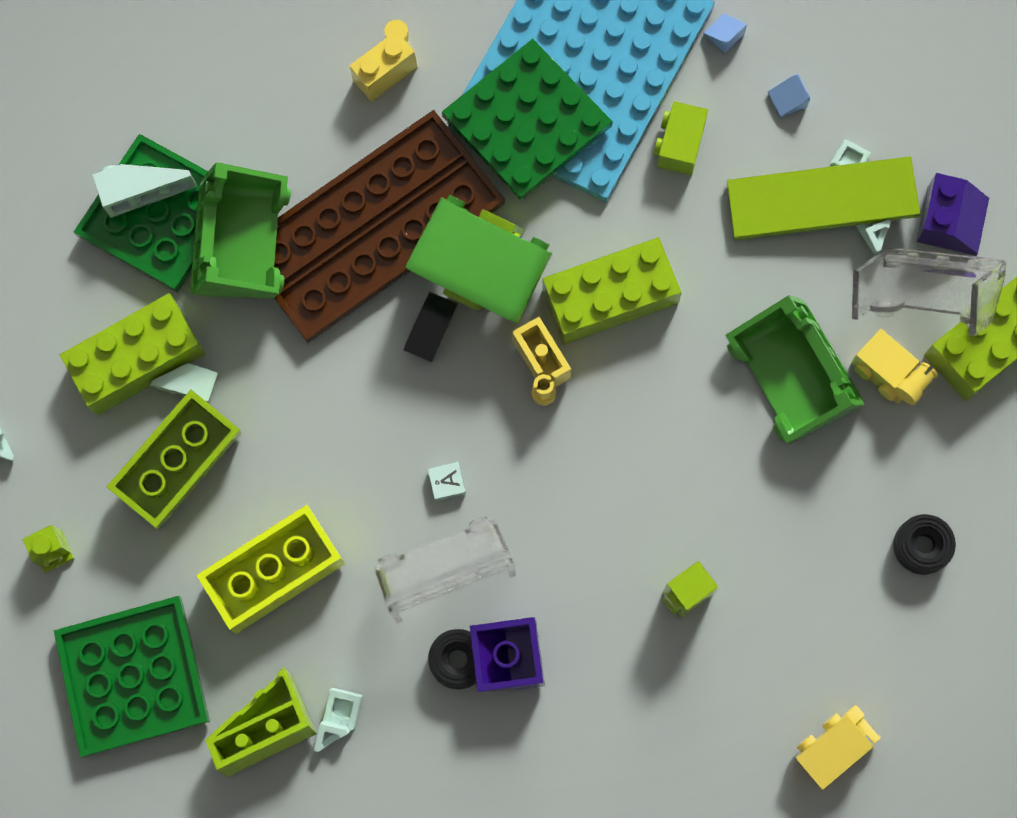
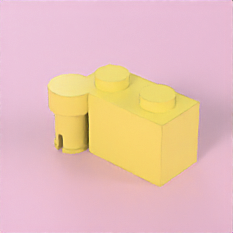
(385, 62)
(542, 359)
(892, 369)
(837, 746)

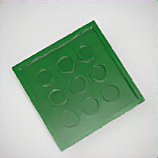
(527, 119)
(157, 235)
(131, 676)

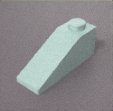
(134, 186)

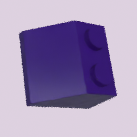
(953, 215)
(507, 655)

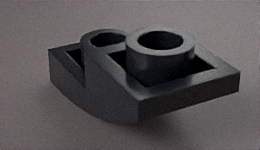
(430, 326)

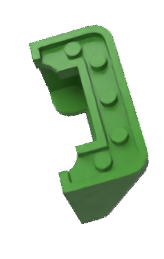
(238, 233)
(479, 259)
(795, 368)

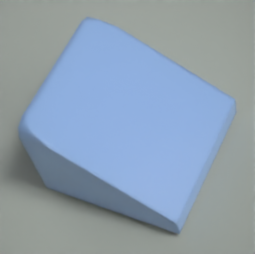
(725, 32)
(789, 96)

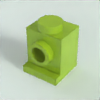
(48, 548)

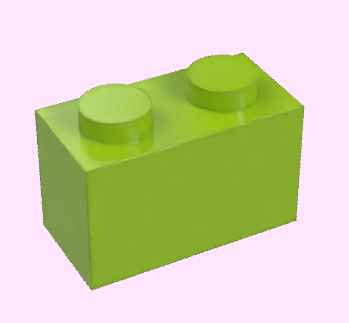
(681, 138)
(689, 590)

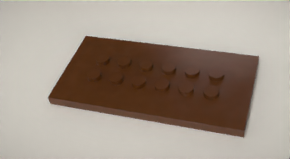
(365, 223)

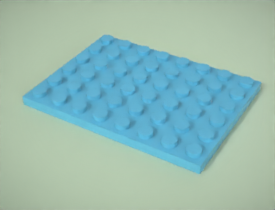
(618, 55)

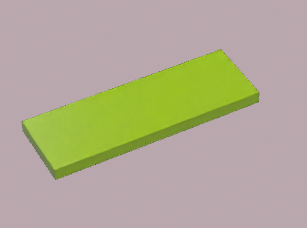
(823, 198)

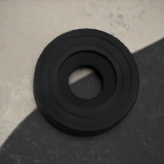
(940, 535)
(439, 659)

